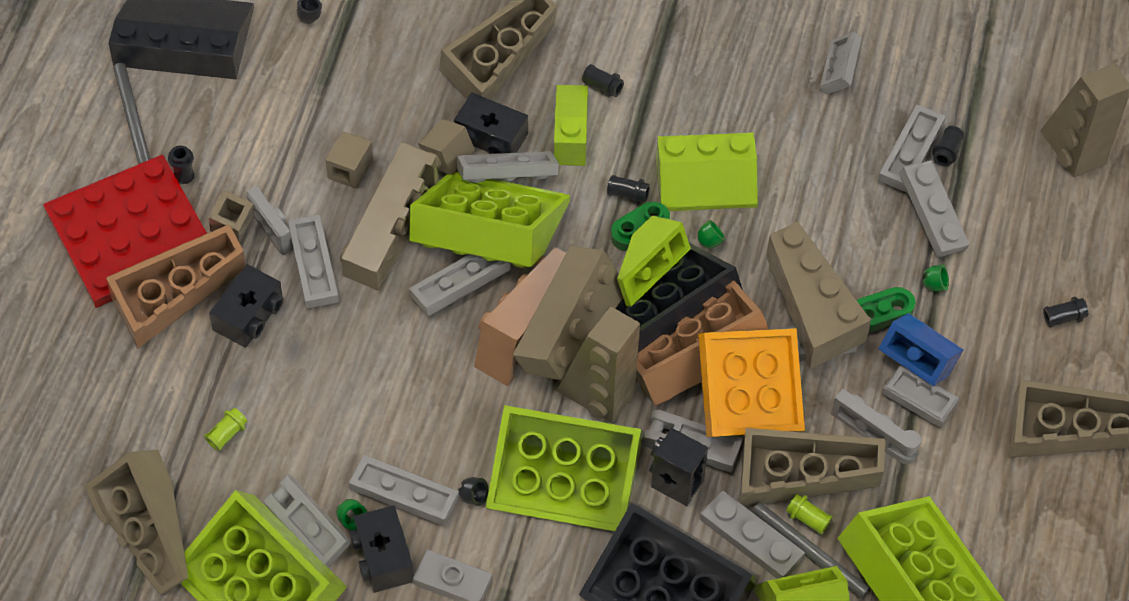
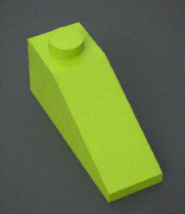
(571, 125)
(650, 255)

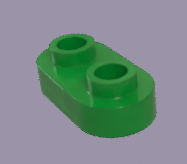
(634, 221)
(880, 306)

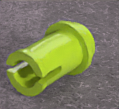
(226, 428)
(809, 514)

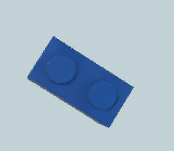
(920, 349)

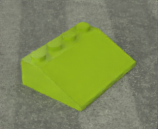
(487, 219)
(563, 468)
(914, 555)
(255, 558)

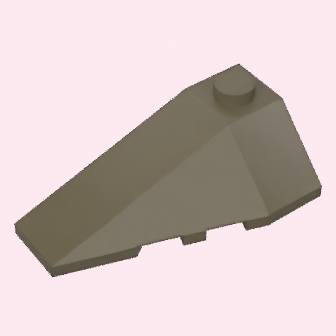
(140, 506)

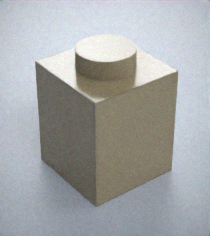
(447, 142)
(349, 159)
(233, 211)

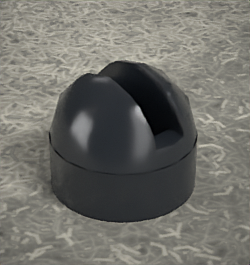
(308, 10)
(476, 485)

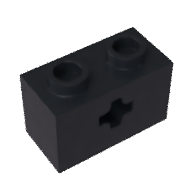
(492, 125)
(246, 306)
(678, 466)
(393, 564)

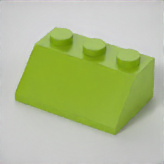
(707, 171)

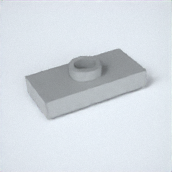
(840, 63)
(271, 221)
(920, 397)
(451, 578)

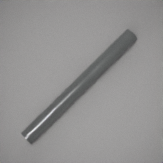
(131, 113)
(810, 549)

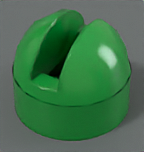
(710, 235)
(936, 278)
(342, 510)

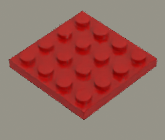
(122, 222)

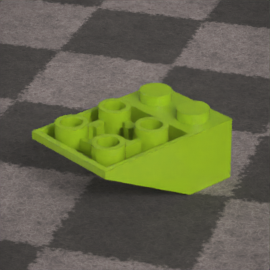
(816, 585)

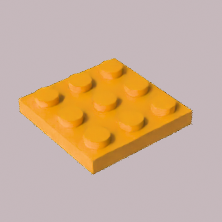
(751, 381)

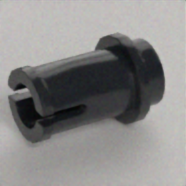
(602, 80)
(945, 151)
(181, 160)
(628, 189)
(1066, 312)

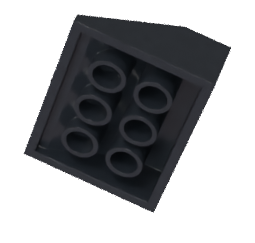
(182, 36)
(680, 294)
(662, 562)

